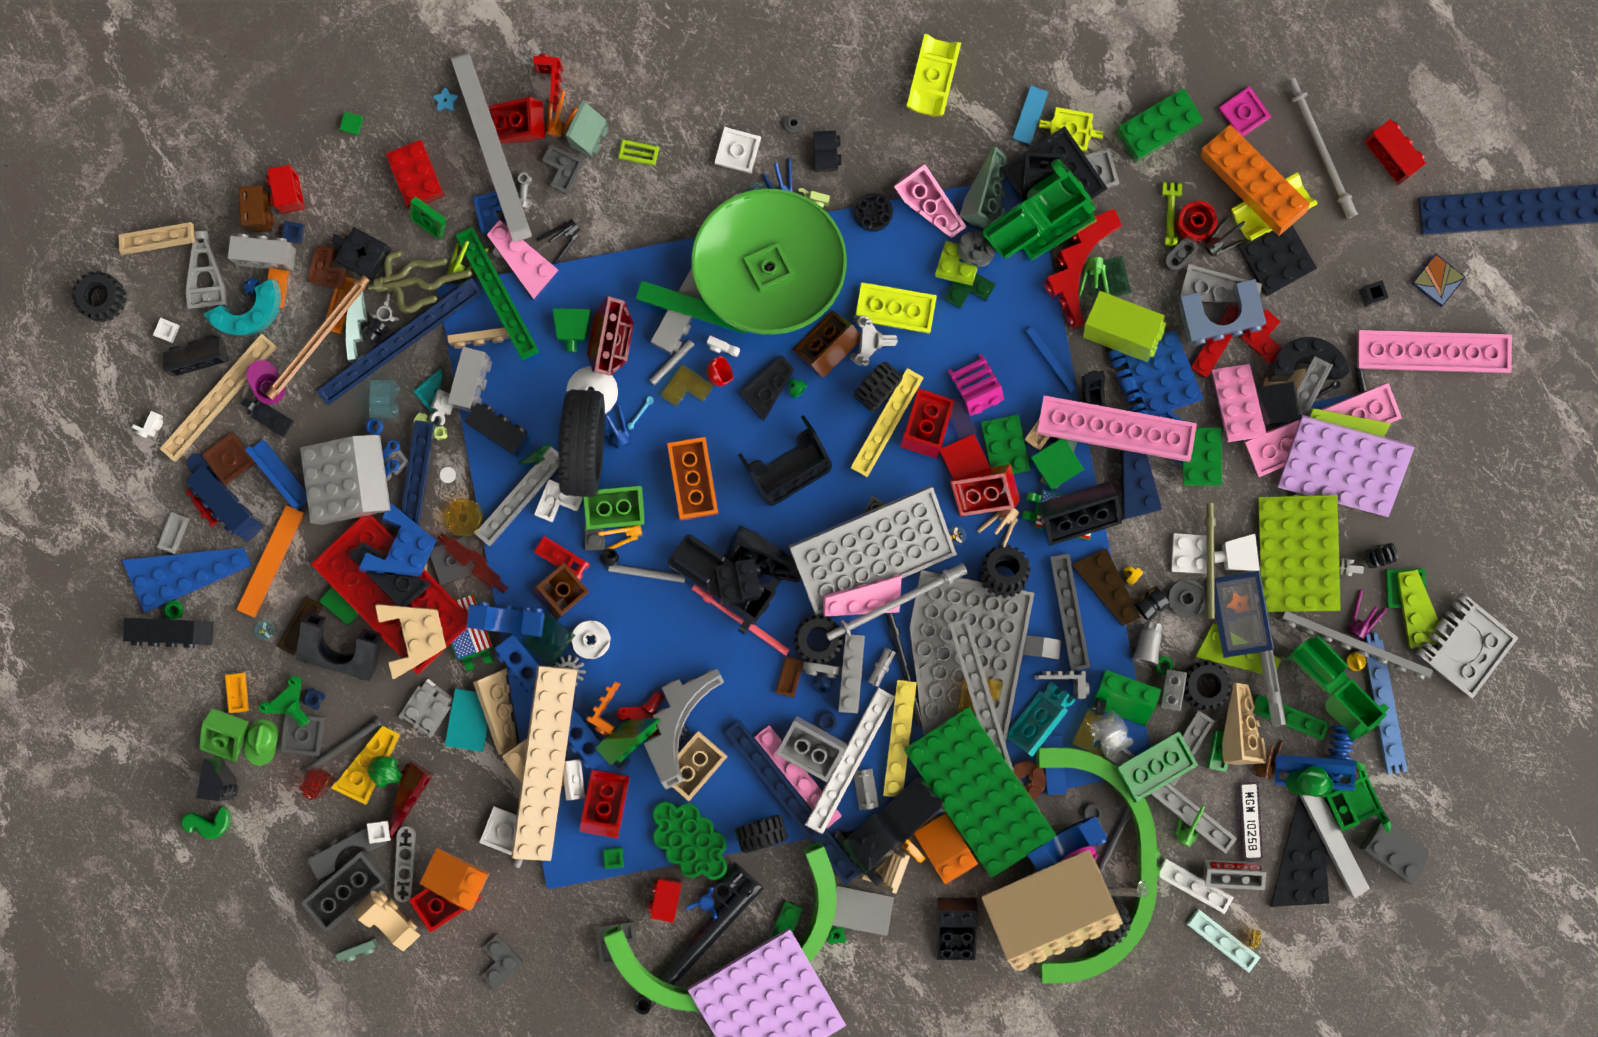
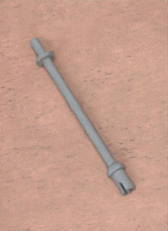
(1344, 198)
(946, 577)

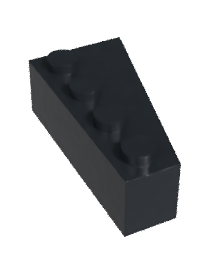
(167, 631)

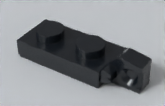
(268, 416)

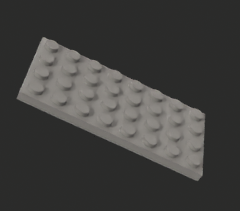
(874, 546)

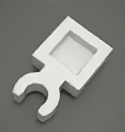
(718, 345)
(441, 407)

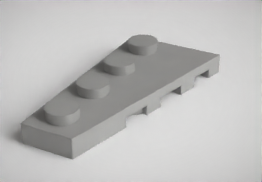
(1211, 284)

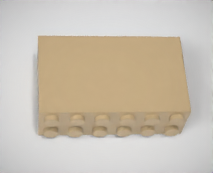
(1052, 911)

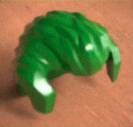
(384, 771)

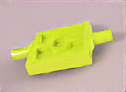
(1076, 122)

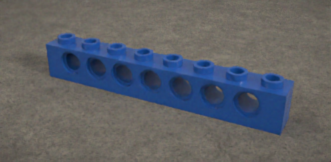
(513, 644)

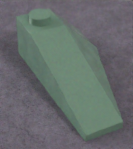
(985, 196)

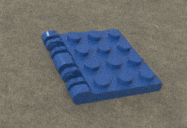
(1162, 382)

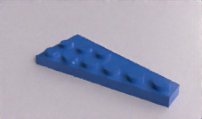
(174, 576)

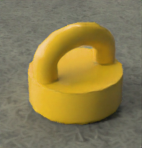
(1136, 574)
(1355, 661)

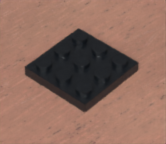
(1277, 259)

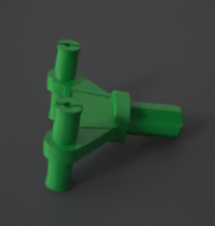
(287, 702)

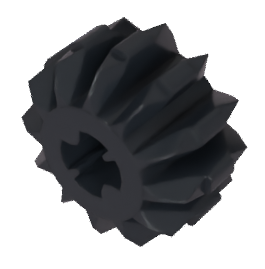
(1381, 555)

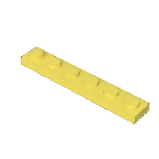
(887, 423)
(899, 737)

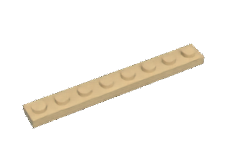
(216, 399)

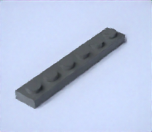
(1069, 612)

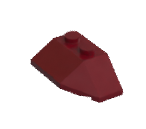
(610, 337)

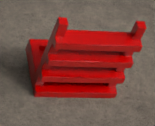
(551, 65)

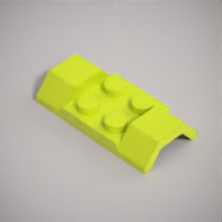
(933, 76)
(1254, 225)

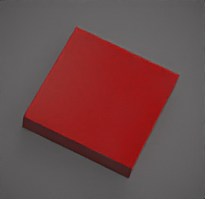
(964, 457)

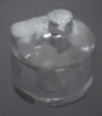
(1111, 733)

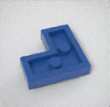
(486, 209)

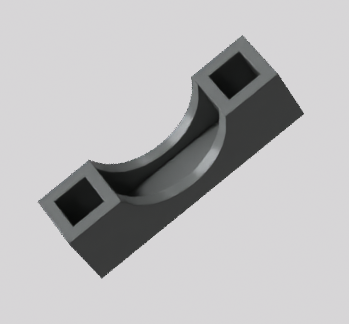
(326, 862)

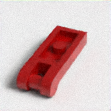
(558, 555)

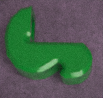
(205, 827)

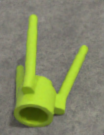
(456, 266)

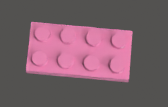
(1238, 403)

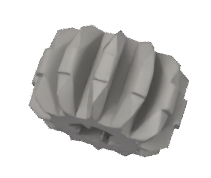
(572, 665)

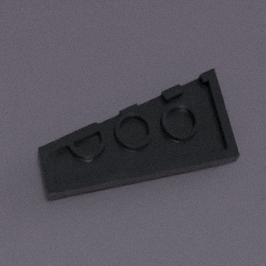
(398, 588)

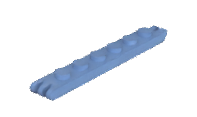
(1382, 693)

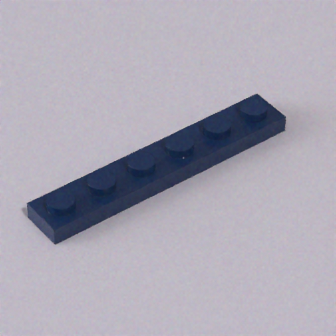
(418, 470)

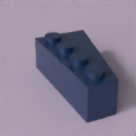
(1138, 486)
(224, 503)

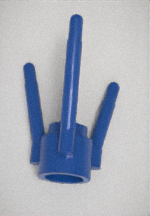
(779, 177)
(618, 437)
(705, 902)

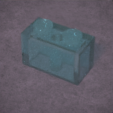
(383, 400)

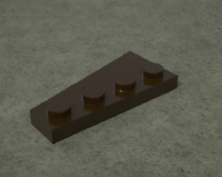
(1107, 584)

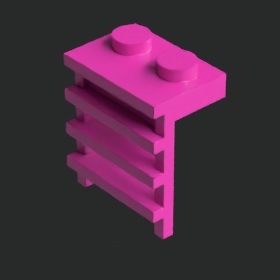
(982, 394)

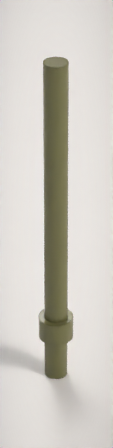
(1210, 522)

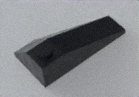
(772, 561)

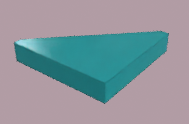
(428, 389)

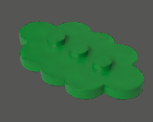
(689, 840)

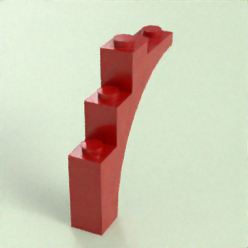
(1066, 283)

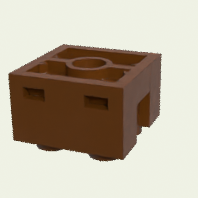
(256, 209)

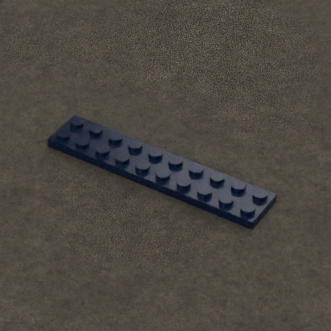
(1508, 209)

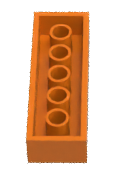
(1254, 180)

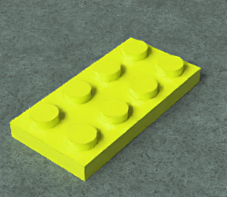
(896, 307)

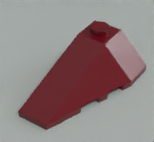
(411, 786)

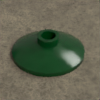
(536, 456)

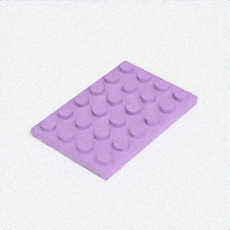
(1345, 463)

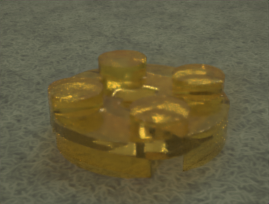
(471, 524)

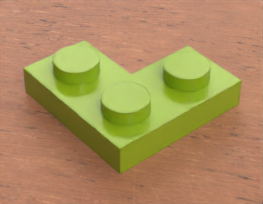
(951, 267)

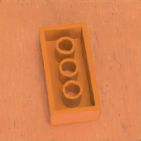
(692, 478)

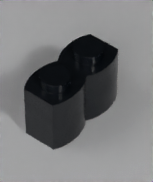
(826, 151)

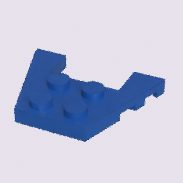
(409, 551)

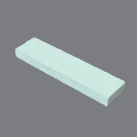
(1223, 940)

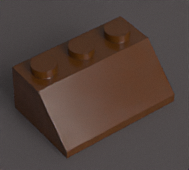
(827, 344)

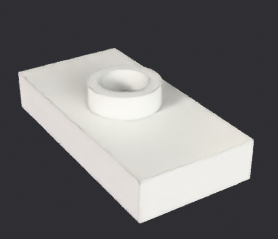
(573, 780)

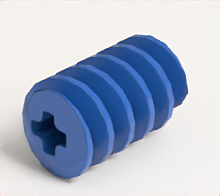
(1341, 744)

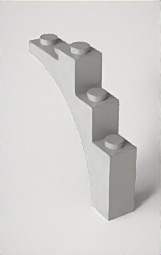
(682, 699)

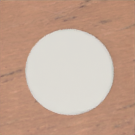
(447, 475)

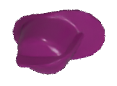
(260, 377)

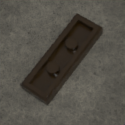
(290, 637)

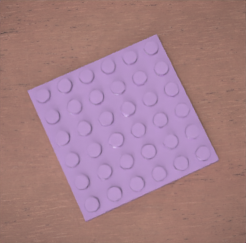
(767, 994)

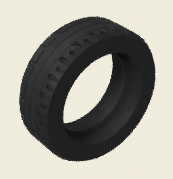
(581, 443)

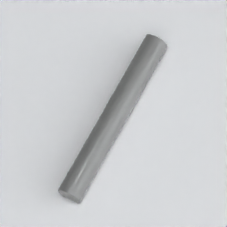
(671, 362)

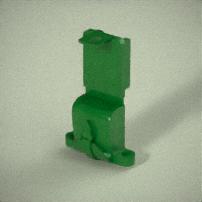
(1046, 205)
(1347, 700)

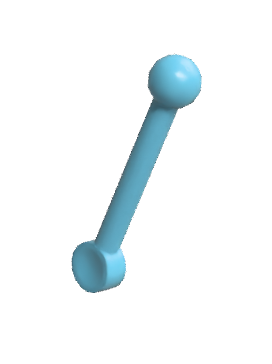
(649, 400)

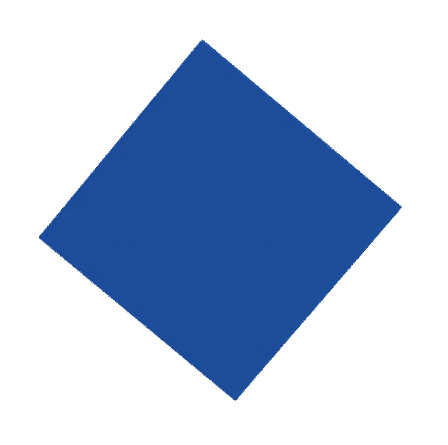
(663, 626)

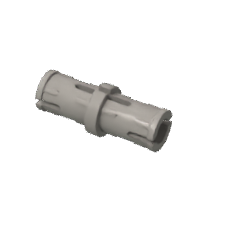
(881, 667)

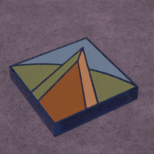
(1438, 280)

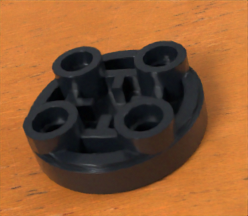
(873, 212)

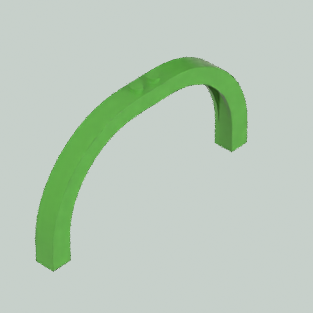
(1147, 870)
(679, 997)

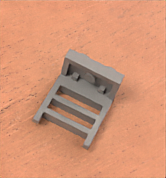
(1080, 687)

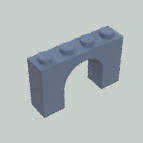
(1200, 328)

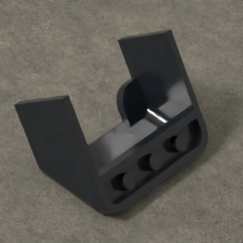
(792, 470)

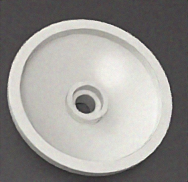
(605, 384)

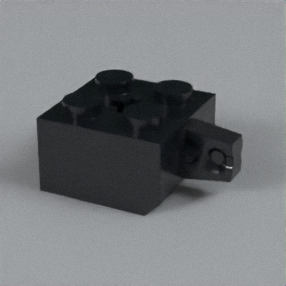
(358, 243)

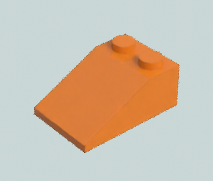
(945, 848)
(454, 879)

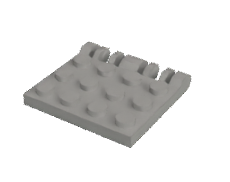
(1470, 646)

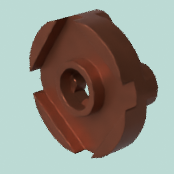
(1035, 774)

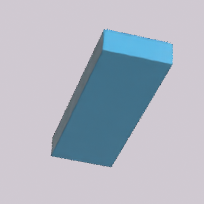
(1030, 115)

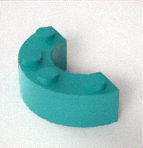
(254, 321)

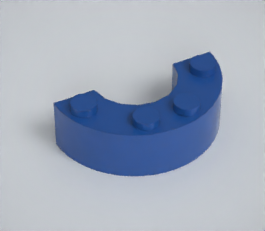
(506, 620)
(1077, 836)

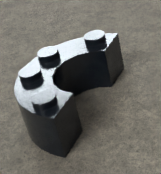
(1303, 351)

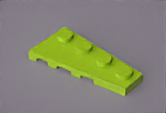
(1358, 423)
(1417, 609)
(1212, 651)

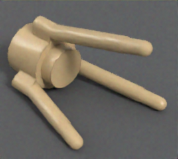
(1007, 517)

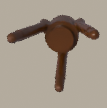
(1265, 770)

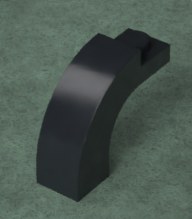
(1093, 388)

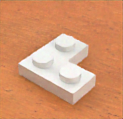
(552, 499)

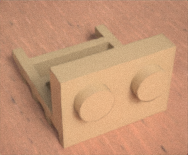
(891, 871)

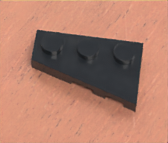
(767, 387)

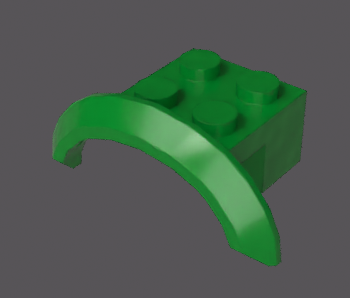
(1357, 805)

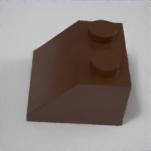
(560, 591)

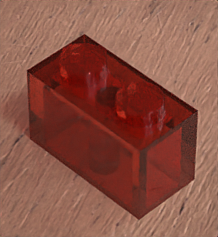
(316, 783)

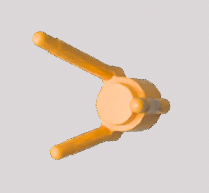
(633, 531)

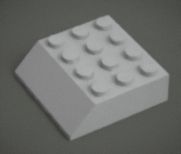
(345, 479)

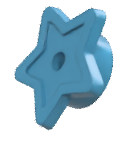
(445, 95)

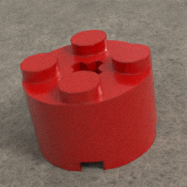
(1206, 221)

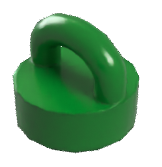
(798, 388)

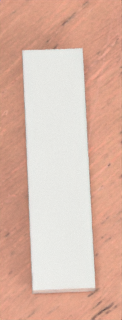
(1194, 886)

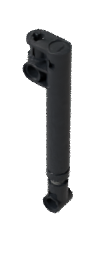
(740, 894)

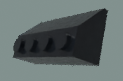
(1080, 513)

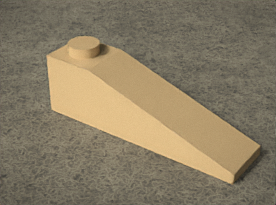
(1241, 737)

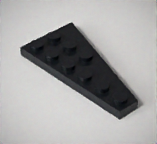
(1303, 864)

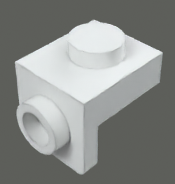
(152, 424)

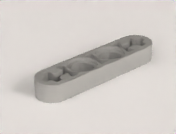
(401, 863)

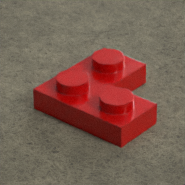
(1260, 340)

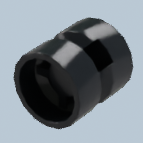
(1152, 603)

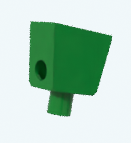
(572, 326)

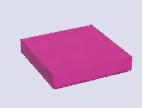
(1244, 111)

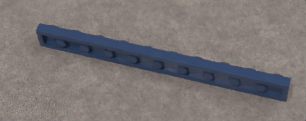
(399, 341)
(789, 798)

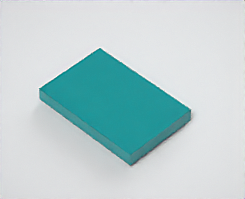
(467, 722)

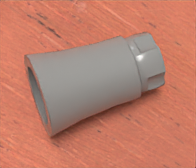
(1148, 645)

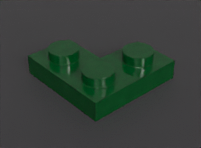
(959, 292)

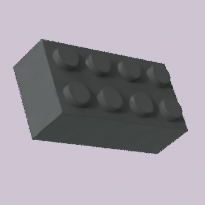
(344, 890)

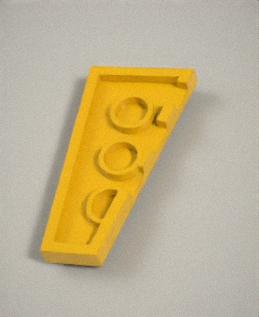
(355, 780)

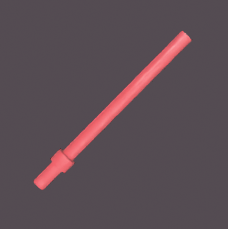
(708, 597)

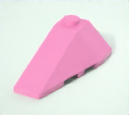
(927, 198)

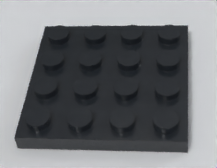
(1074, 158)

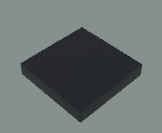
(1278, 402)

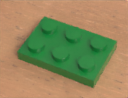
(1005, 443)
(1205, 461)

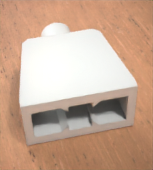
(1239, 554)

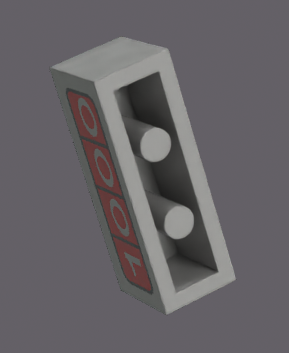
(1234, 874)

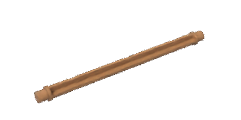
(317, 337)

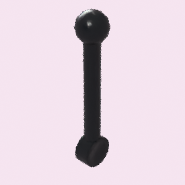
(1336, 385)

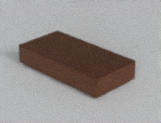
(789, 676)

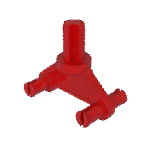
(642, 712)

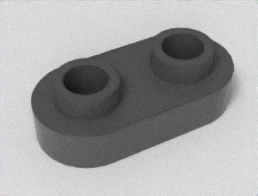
(1181, 255)

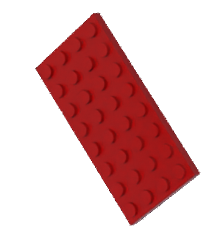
(364, 594)

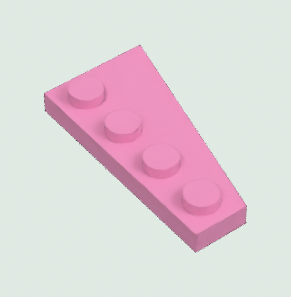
(526, 263)

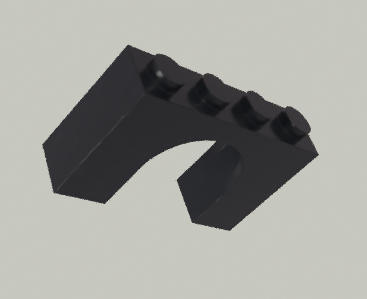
(315, 651)

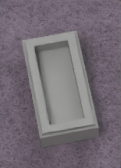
(173, 532)

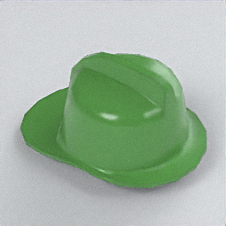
(261, 742)

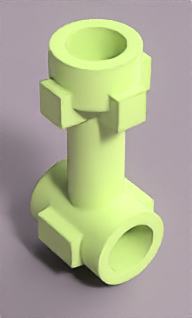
(440, 432)

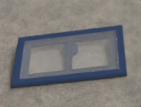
(1242, 614)

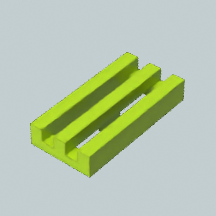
(639, 153)

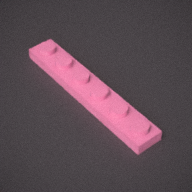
(797, 776)

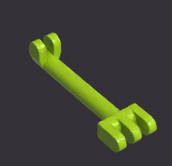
(1170, 240)

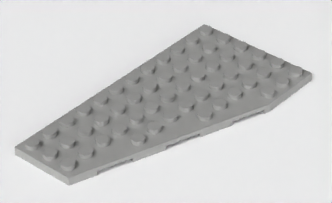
(999, 635)

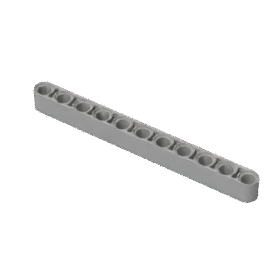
(491, 147)

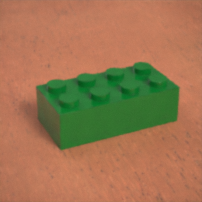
(1159, 125)

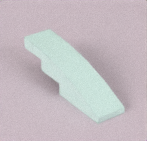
(355, 315)

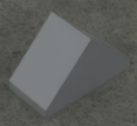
(1042, 647)

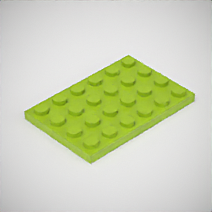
(1299, 553)

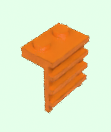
(604, 726)

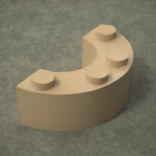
(384, 914)

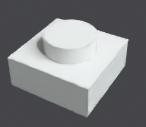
(166, 330)
(378, 832)

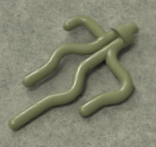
(394, 282)

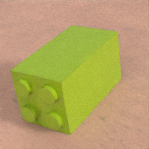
(1124, 326)

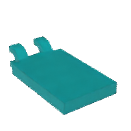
(1040, 719)

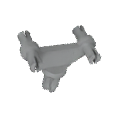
(869, 340)

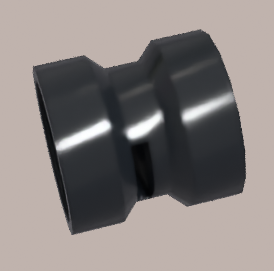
(378, 326)

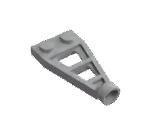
(210, 296)

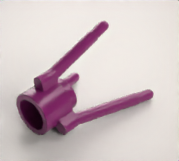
(1361, 627)

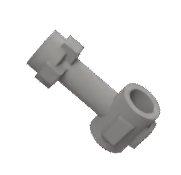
(524, 180)

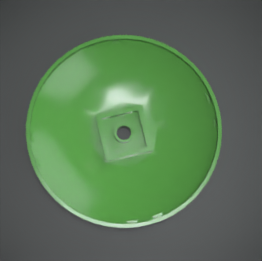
(764, 230)

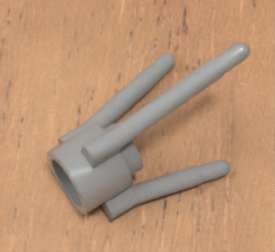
(384, 312)

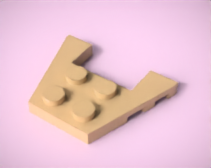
(421, 634)

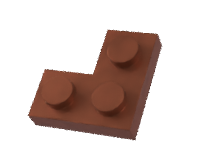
(322, 271)

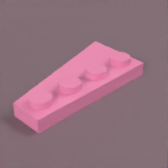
(863, 598)

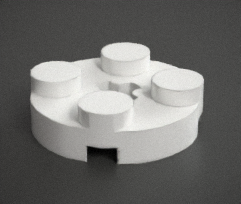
(593, 650)

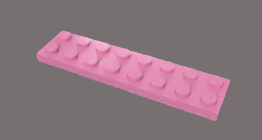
(1434, 351)
(1116, 428)
(1271, 451)

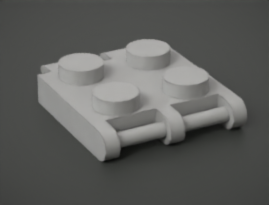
(426, 709)

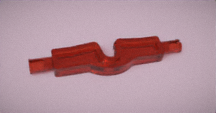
(481, 569)

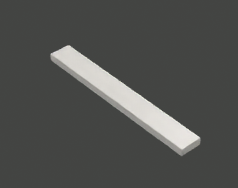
(850, 760)

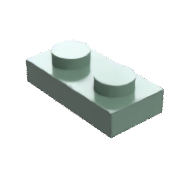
(364, 948)

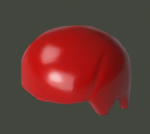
(719, 371)

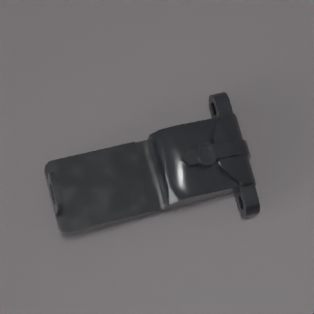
(698, 562)
(887, 831)

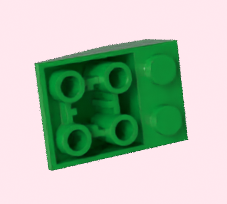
(626, 739)

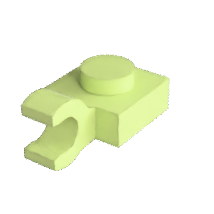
(819, 198)

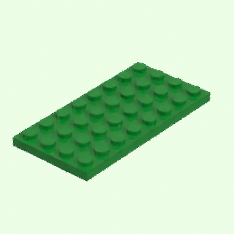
(980, 792)

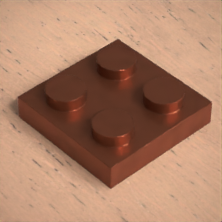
(228, 458)

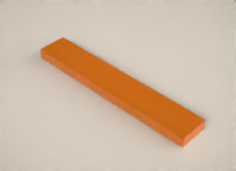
(270, 561)

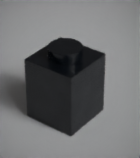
(1373, 293)

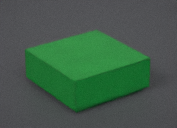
(351, 123)
(613, 858)

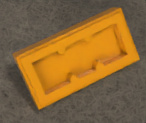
(236, 692)

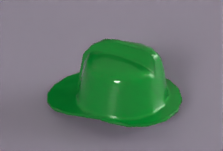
(1310, 782)

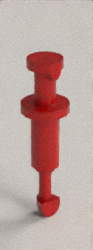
(205, 513)

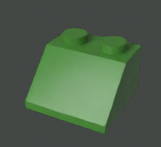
(223, 735)

